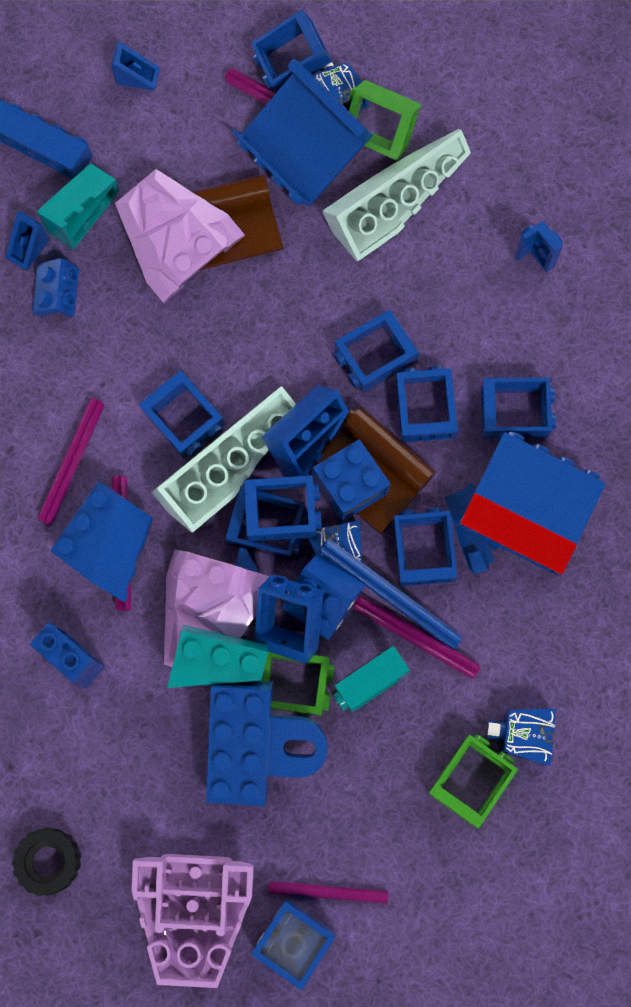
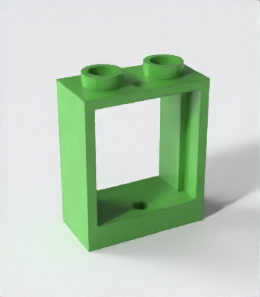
(407, 108)
(323, 698)
(501, 760)

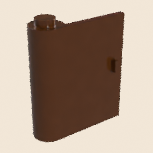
(252, 211)
(399, 464)

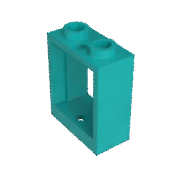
(370, 680)

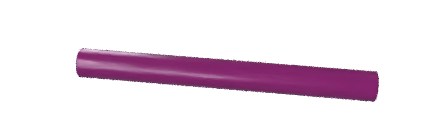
(328, 892)

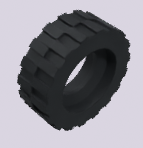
(24, 857)

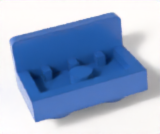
(541, 243)
(56, 288)

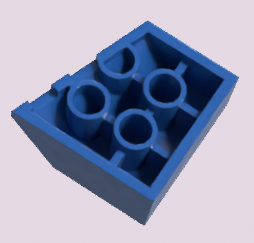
(105, 540)

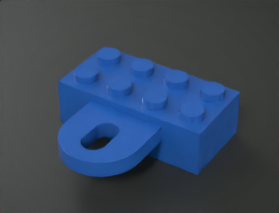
(250, 742)

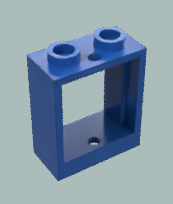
(281, 35)
(398, 336)
(517, 385)
(165, 395)
(426, 431)
(239, 518)
(256, 533)
(425, 576)
(281, 640)
(67, 655)

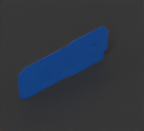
(475, 549)

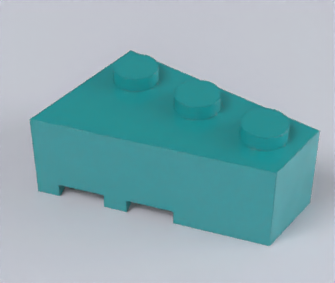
(78, 205)
(215, 659)

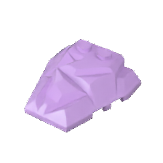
(173, 232)
(208, 597)
(191, 914)

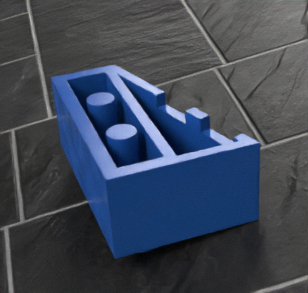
(304, 431)

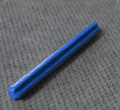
(390, 594)

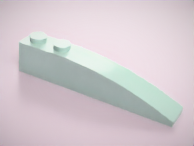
(387, 200)
(220, 468)

